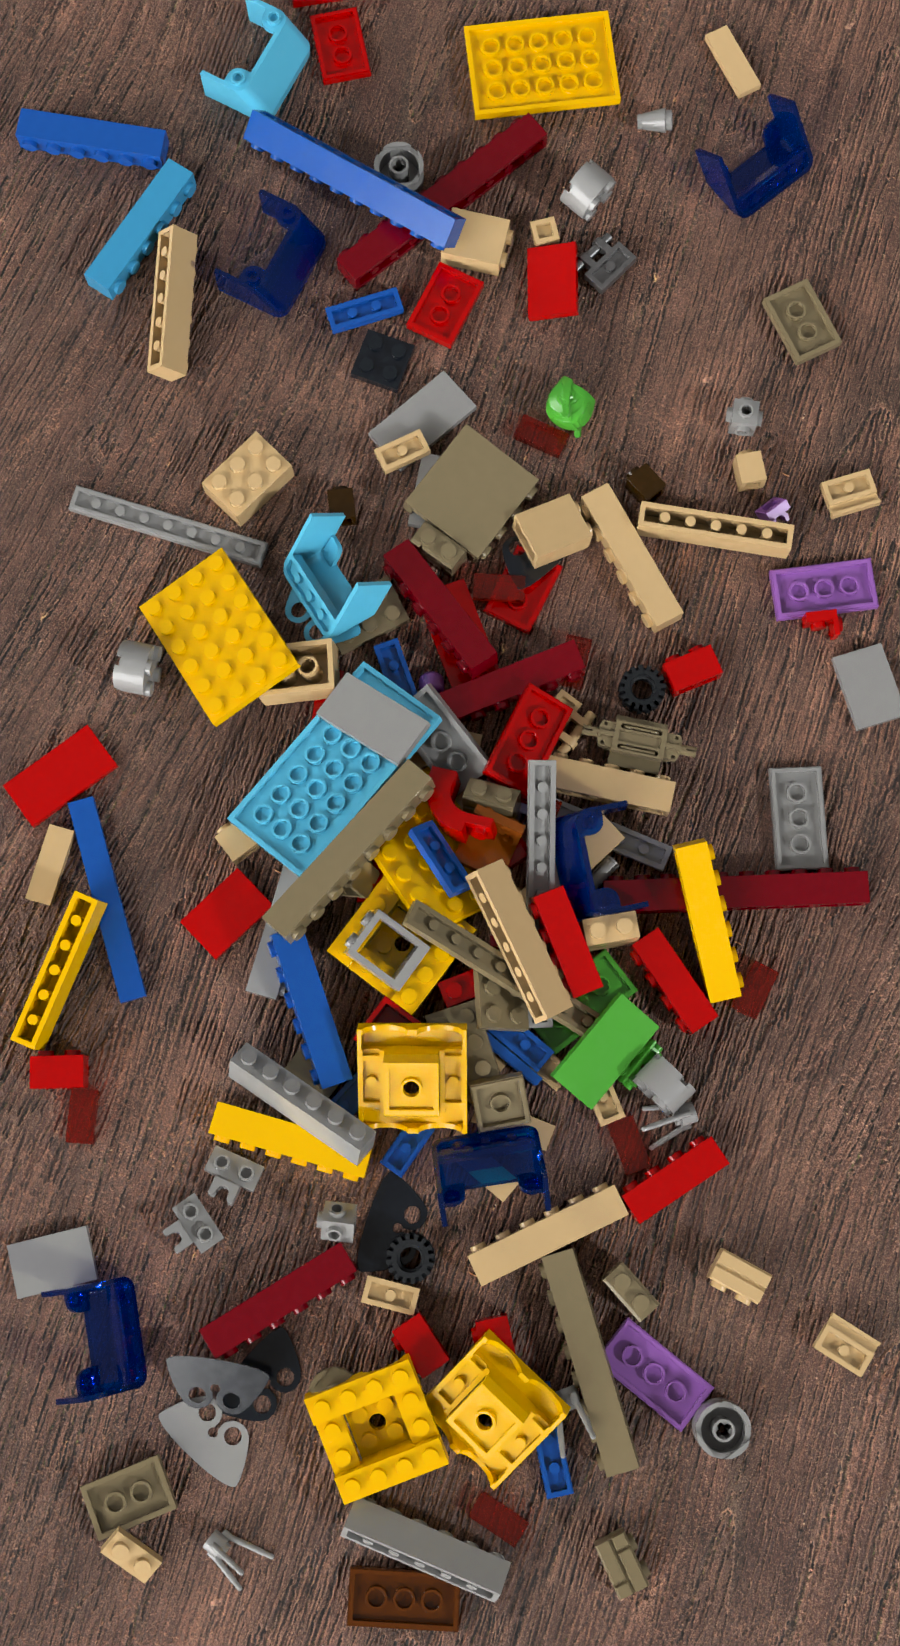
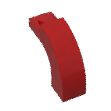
(450, 818)

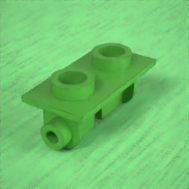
(643, 1057)

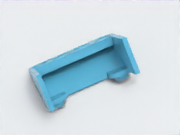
(273, 73)
(320, 583)

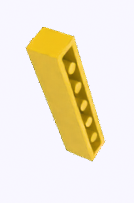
(707, 920)
(58, 971)
(280, 1138)

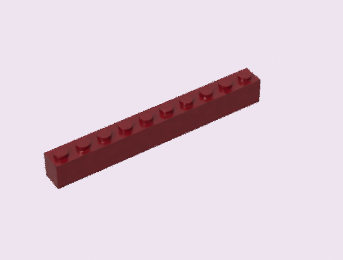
(457, 189)
(751, 890)

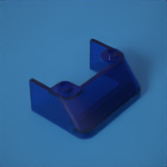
(769, 170)
(284, 278)
(574, 864)
(488, 1160)
(112, 1338)

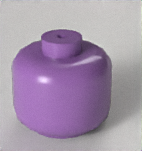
(434, 678)

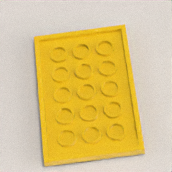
(541, 65)
(219, 637)
(412, 876)

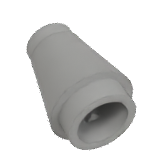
(656, 120)

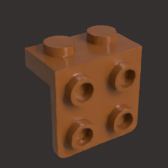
(481, 853)

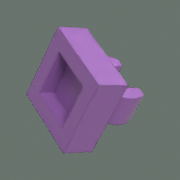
(772, 509)

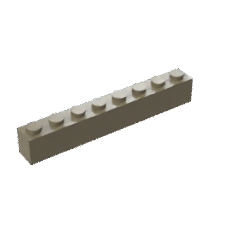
(349, 852)
(590, 1362)

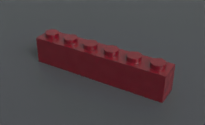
(440, 609)
(507, 684)
(278, 1300)

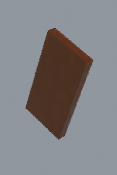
(401, 1599)

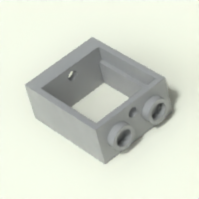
(407, 966)

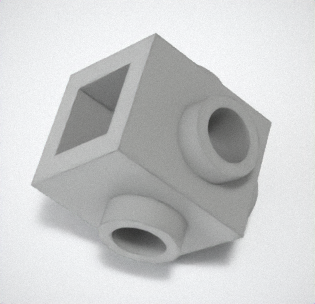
(743, 416)
(337, 1221)

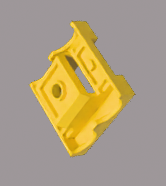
(381, 950)
(415, 1053)
(513, 1396)
(390, 1453)

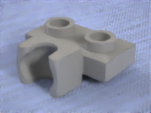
(232, 1173)
(193, 1226)

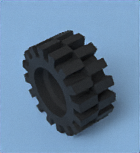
(641, 674)
(415, 1274)

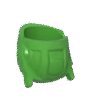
(569, 406)

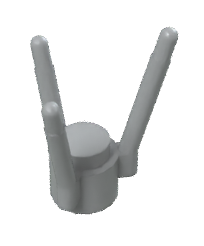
(683, 1116)
(572, 1398)
(218, 1546)

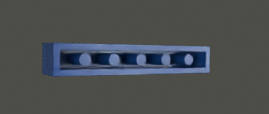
(92, 139)
(311, 1011)

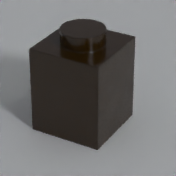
(644, 484)
(342, 501)

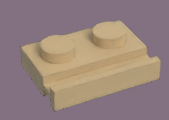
(850, 493)
(846, 1344)

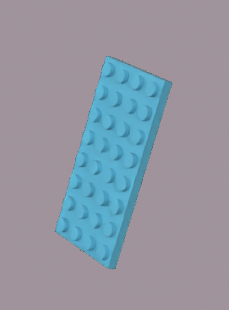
(320, 784)

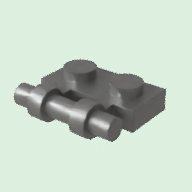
(609, 267)

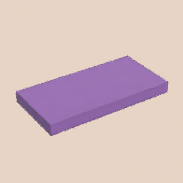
(826, 586)
(656, 1374)

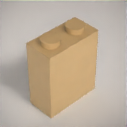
(480, 243)
(552, 530)
(610, 930)

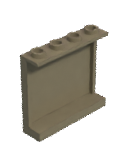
(472, 493)

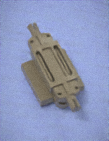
(638, 743)

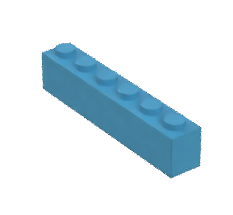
(140, 229)

